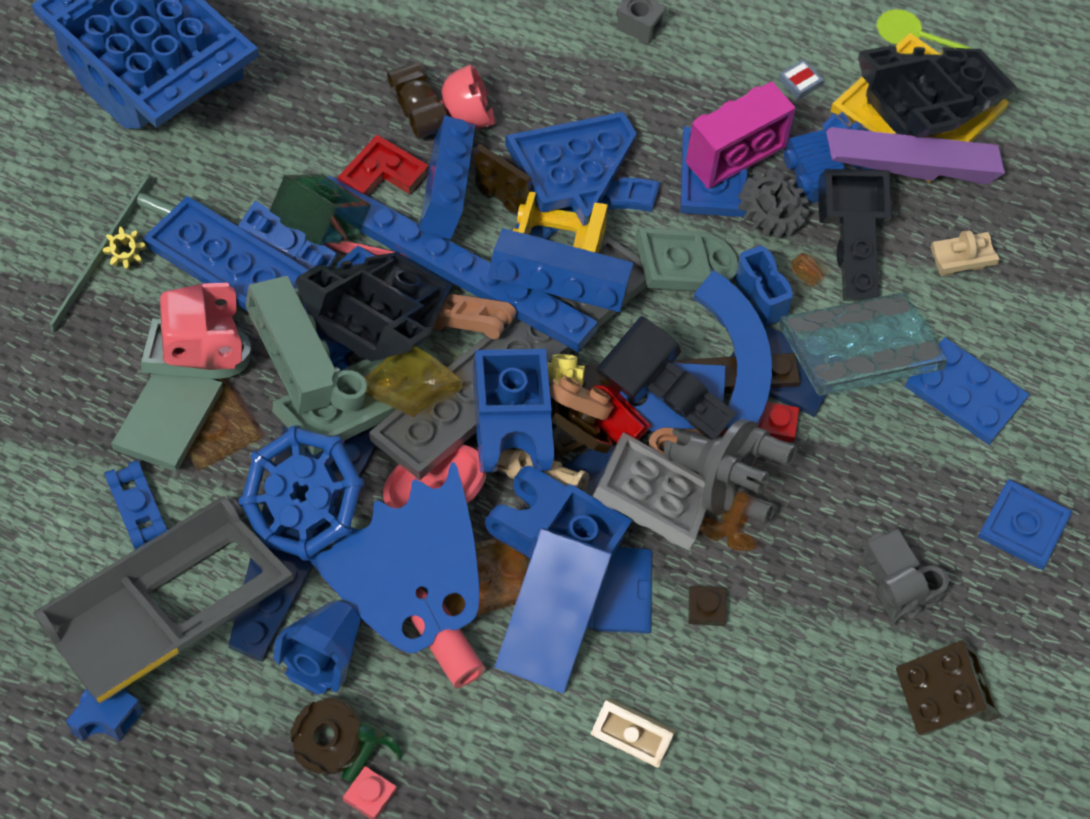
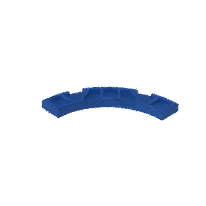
(621, 194)
(748, 341)

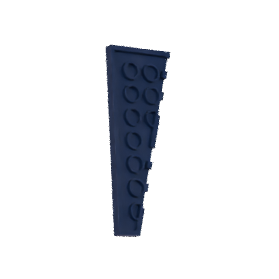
(259, 625)

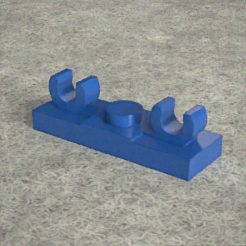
(288, 241)

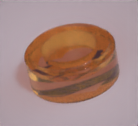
(807, 269)

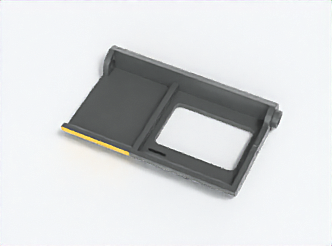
(115, 629)

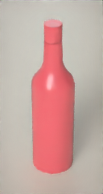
(452, 651)

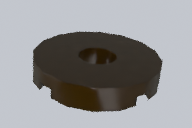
(345, 743)

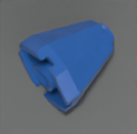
(319, 647)

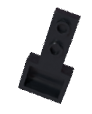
(858, 203)
(644, 364)

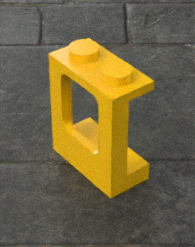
(587, 237)

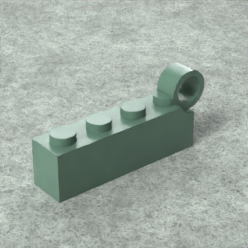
(297, 349)

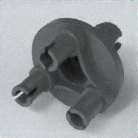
(728, 464)

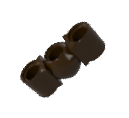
(417, 99)

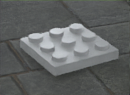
(653, 491)

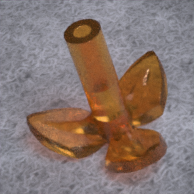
(731, 523)

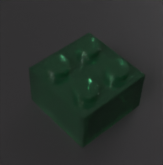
(319, 208)

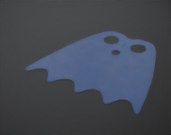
(403, 549)

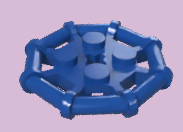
(282, 489)

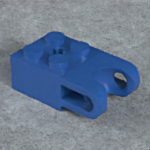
(512, 406)
(557, 509)

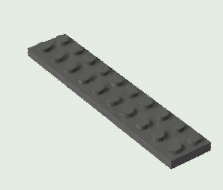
(450, 421)

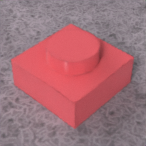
(369, 793)

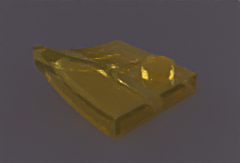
(411, 381)

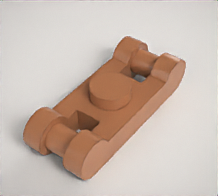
(475, 315)

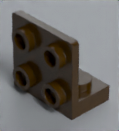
(501, 179)
(946, 688)

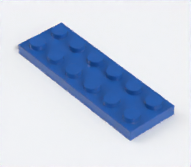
(217, 250)

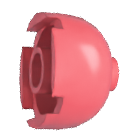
(466, 98)

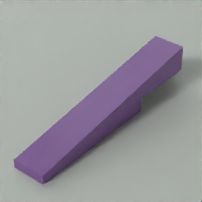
(918, 156)

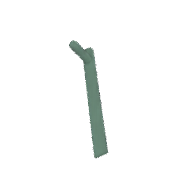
(138, 198)

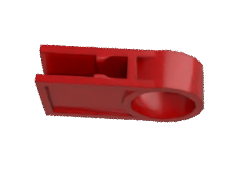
(622, 417)

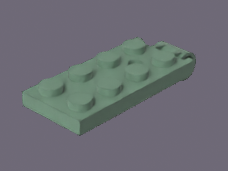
(333, 421)

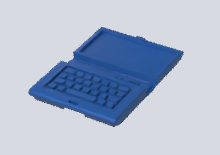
(625, 594)

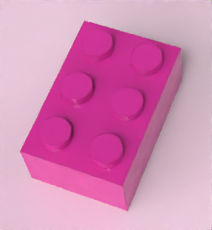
(739, 134)

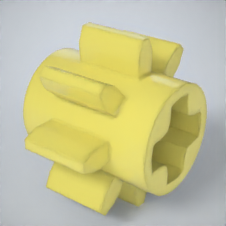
(124, 239)
(565, 365)

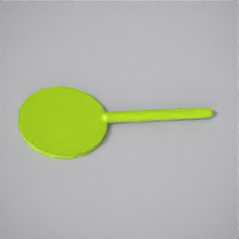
(897, 24)

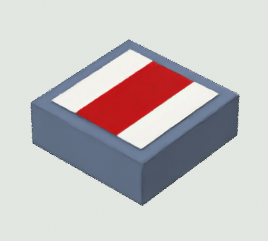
(801, 79)

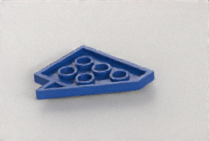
(573, 160)

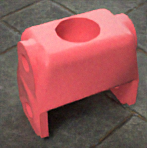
(198, 330)

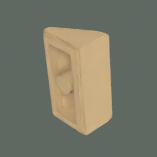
(633, 732)

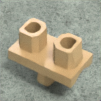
(964, 253)

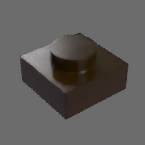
(707, 606)

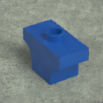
(110, 717)

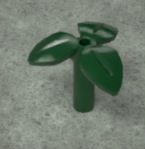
(372, 737)

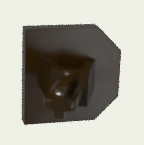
(575, 429)

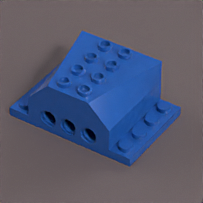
(146, 55)

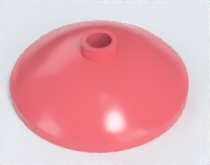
(398, 484)

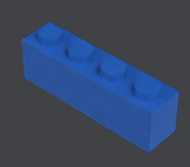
(447, 177)
(560, 270)

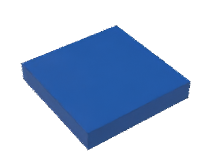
(1025, 524)

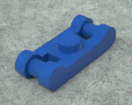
(135, 504)

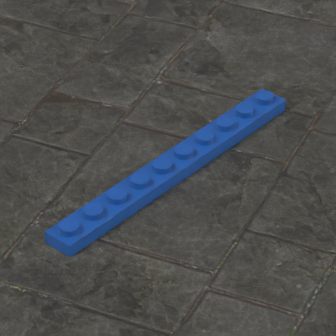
(472, 273)

